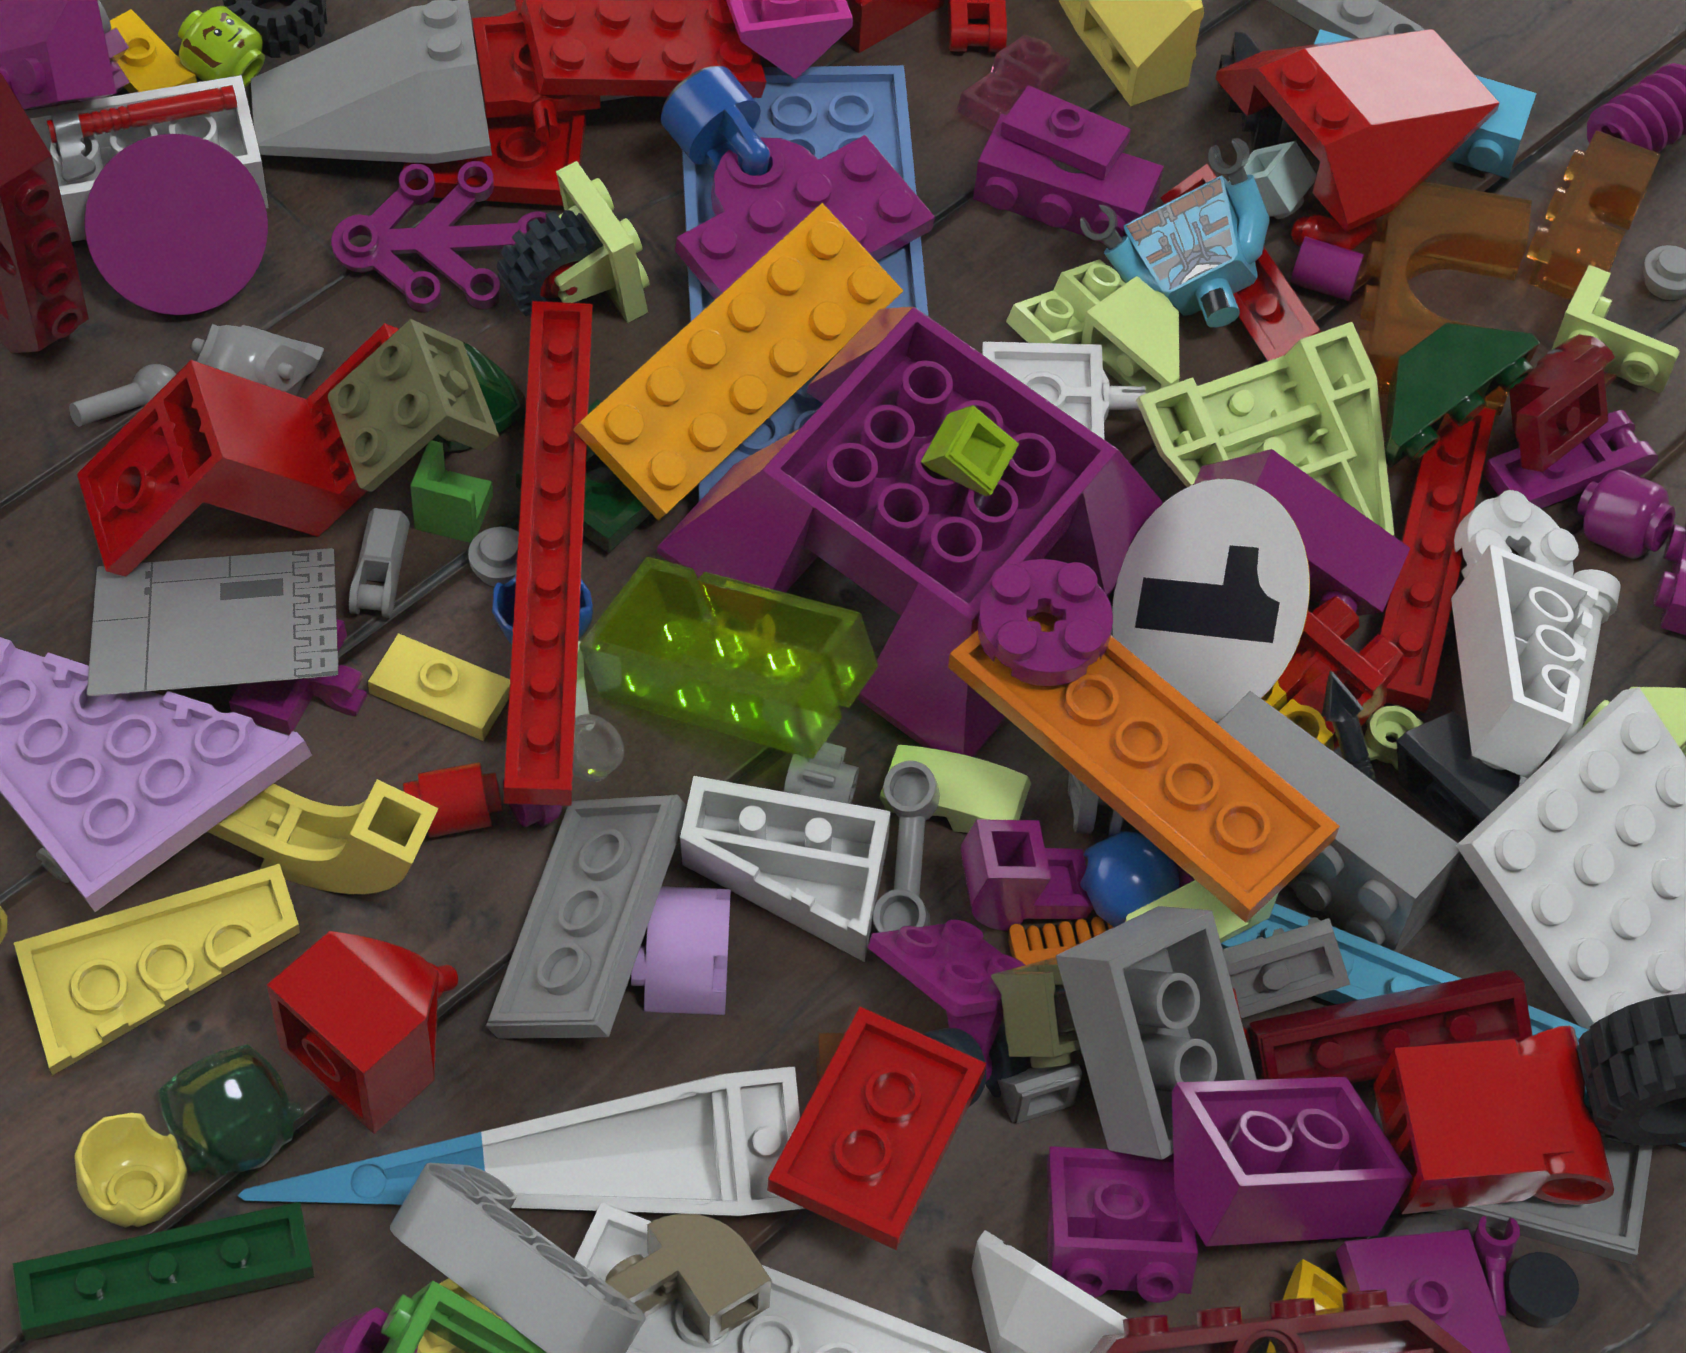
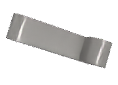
(465, 1230)

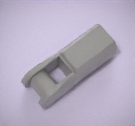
(380, 562)

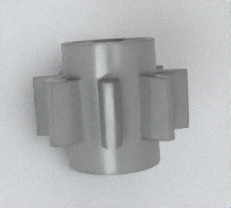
(823, 776)

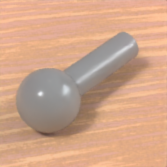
(143, 388)

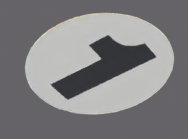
(1215, 593)

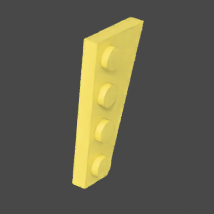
(136, 963)

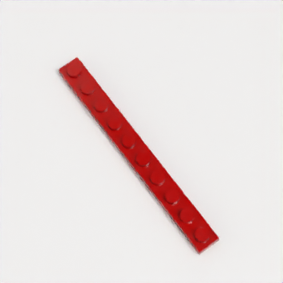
(549, 559)

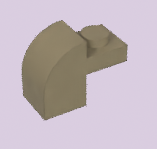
(702, 1267)

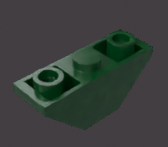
(1447, 382)

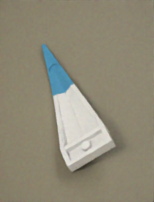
(657, 1151)

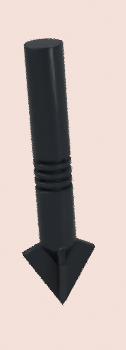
(1342, 710)

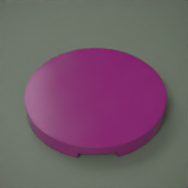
(176, 224)

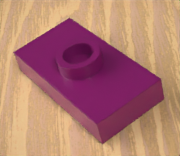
(1065, 132)

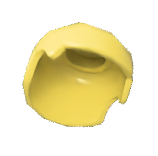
(129, 1170)

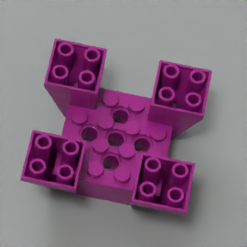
(911, 538)

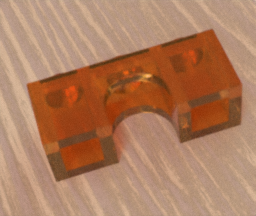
(1604, 187)

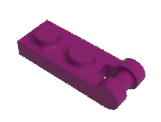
(1576, 469)

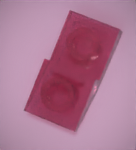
(1015, 67)

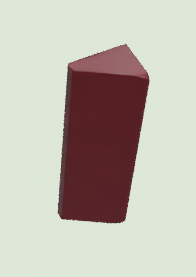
(1361, 1034)

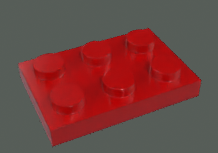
(520, 162)
(877, 1128)

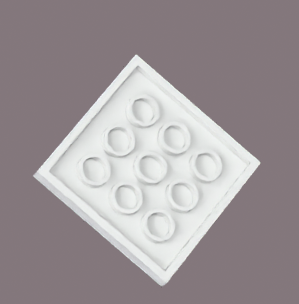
(1596, 862)

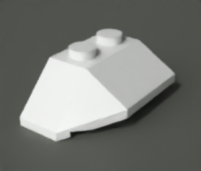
(1033, 1307)

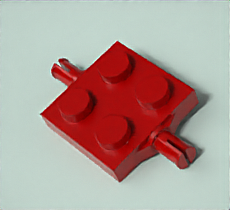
(510, 78)

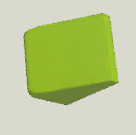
(970, 450)

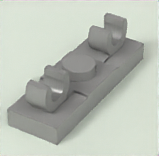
(1285, 967)

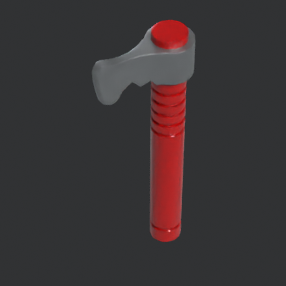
(70, 128)

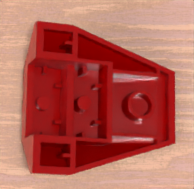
(1370, 112)

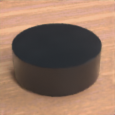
(1541, 1289)

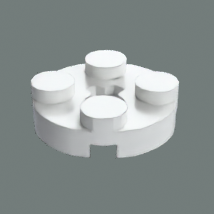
(1515, 524)

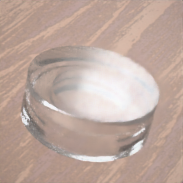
(596, 748)

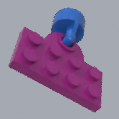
(774, 184)

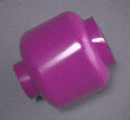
(1626, 514)

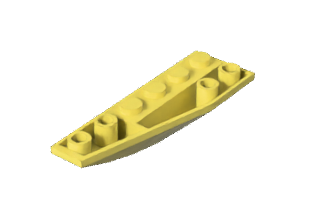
(1140, 43)

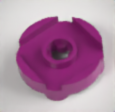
(1053, 588)

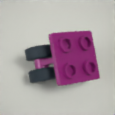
(955, 971)

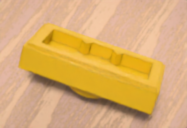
(148, 60)

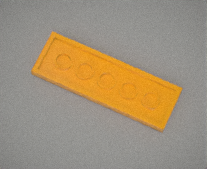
(737, 361)

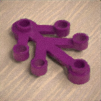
(431, 239)

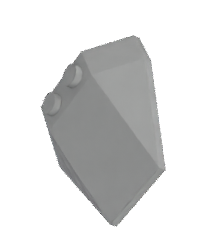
(380, 93)

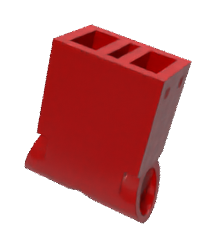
(1493, 1123)

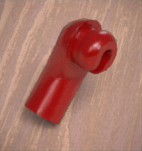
(1329, 231)

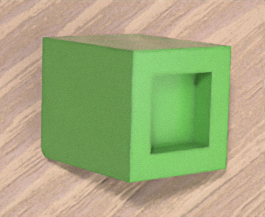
(447, 500)

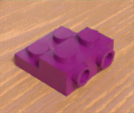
(1118, 1224)

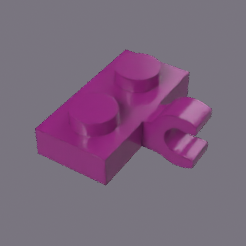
(283, 702)

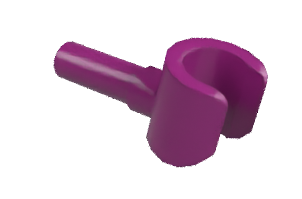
(1494, 1256)

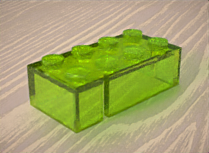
(759, 673)

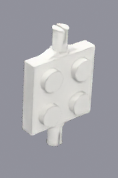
(1067, 377)

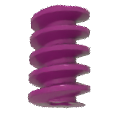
(1647, 112)

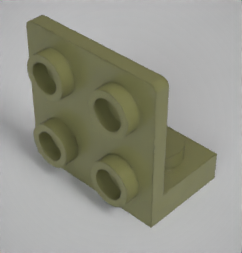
(404, 398)

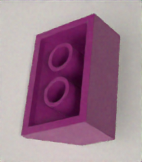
(54, 52)
(1281, 1161)

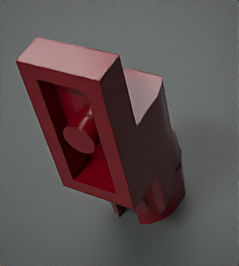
(1561, 401)

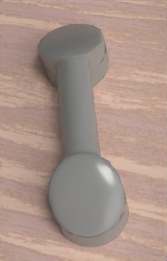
(914, 798)

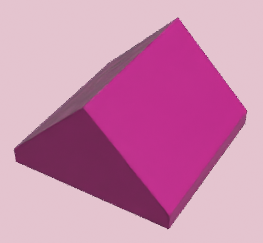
(790, 31)

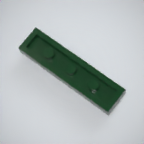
(162, 1271)

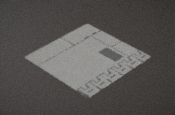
(214, 622)

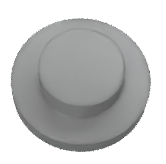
(1666, 272)
(494, 555)

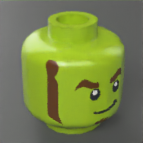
(220, 45)

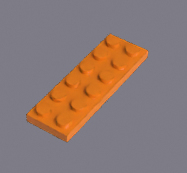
(1163, 770)

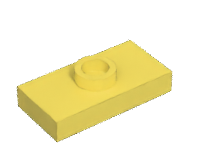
(440, 687)

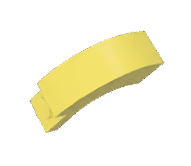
(332, 846)

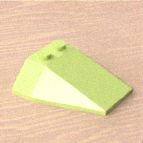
(1308, 406)

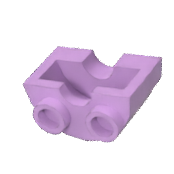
(685, 952)

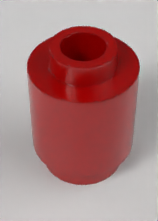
(461, 794)

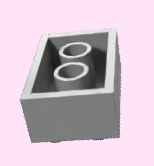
(1153, 1013)

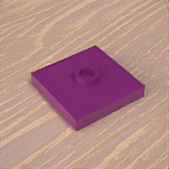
(1434, 1274)

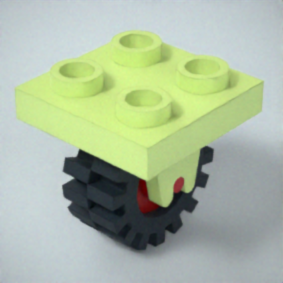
(577, 252)

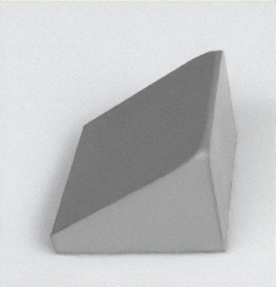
(1040, 1091)

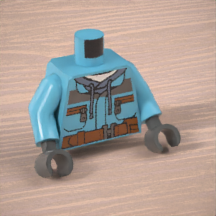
(1197, 244)

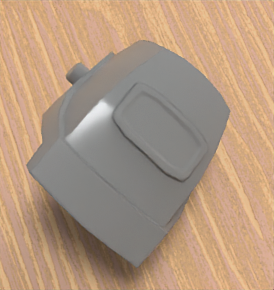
(258, 356)

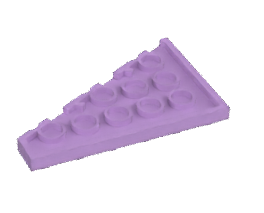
(123, 775)

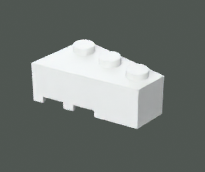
(790, 855)

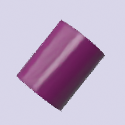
(1326, 268)

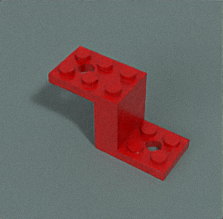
(224, 446)

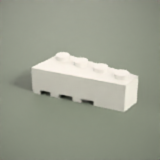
(1519, 656)

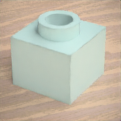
(1281, 177)

